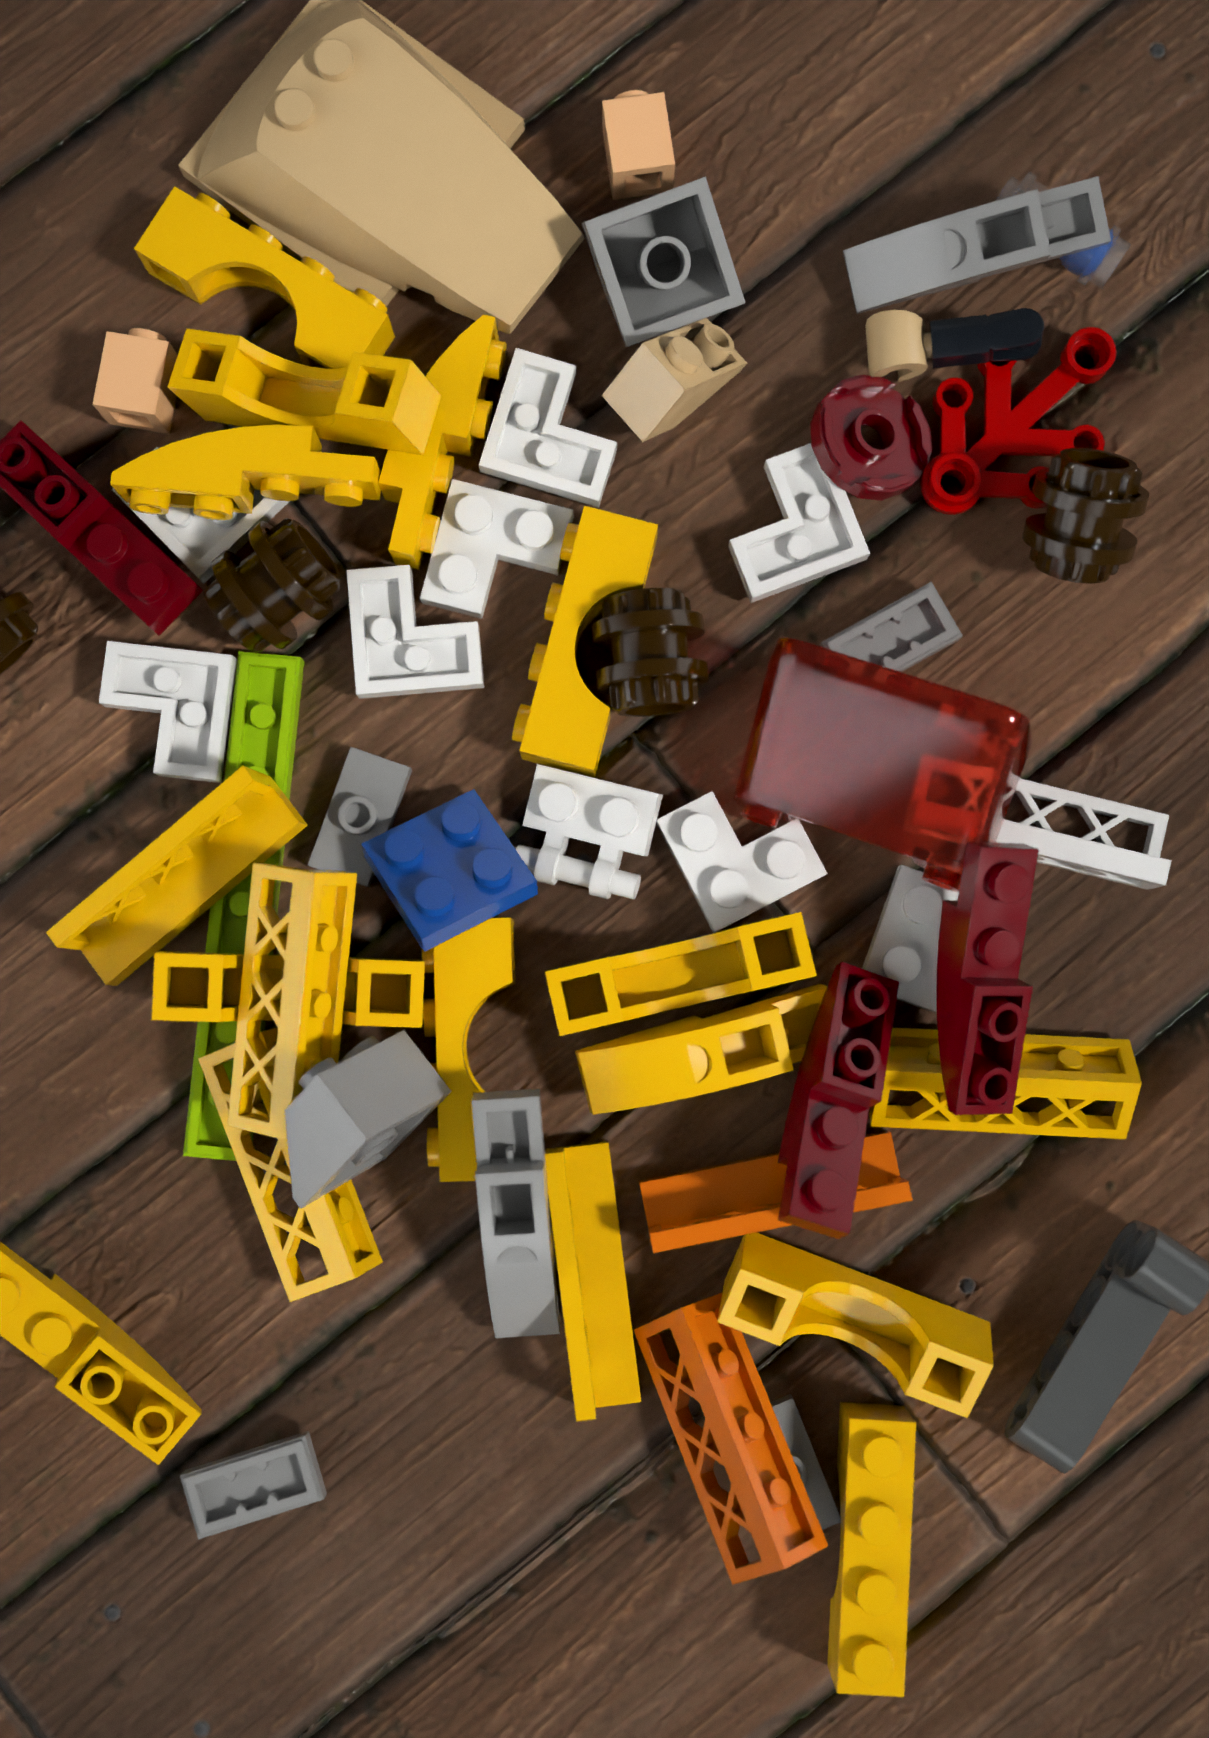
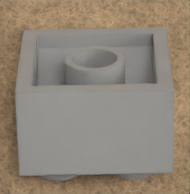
(664, 262)
(357, 1112)

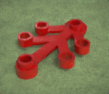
(1009, 430)

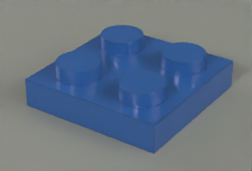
(449, 869)

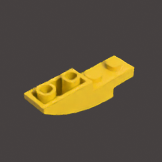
(461, 417)
(224, 467)
(699, 1053)
(92, 1358)

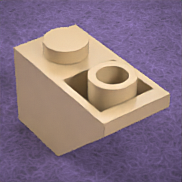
(673, 377)

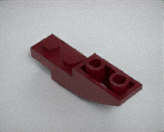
(93, 530)
(977, 983)
(832, 1098)

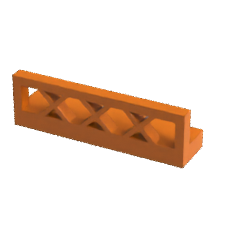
(748, 1193)
(738, 1434)

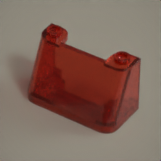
(880, 757)

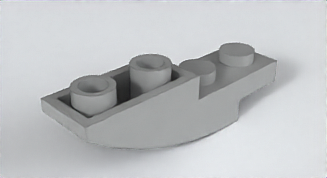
(977, 244)
(515, 1213)

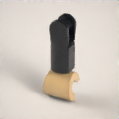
(900, 343)

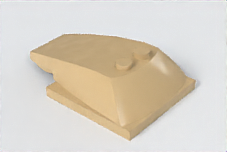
(385, 168)

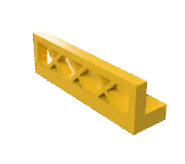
(180, 875)
(305, 1002)
(1058, 1068)
(335, 1219)
(591, 1277)

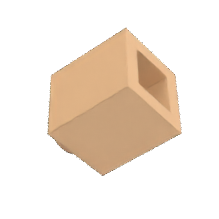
(638, 144)
(135, 381)

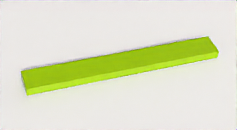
(263, 740)

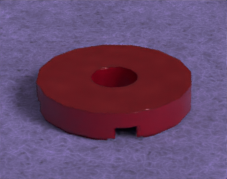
(846, 455)

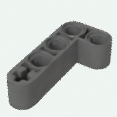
(1104, 1341)

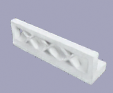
(1081, 854)

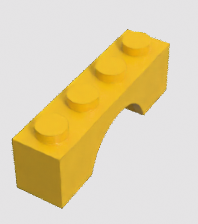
(205, 252)
(368, 403)
(566, 720)
(680, 974)
(465, 976)
(209, 987)
(926, 1345)
(875, 1550)

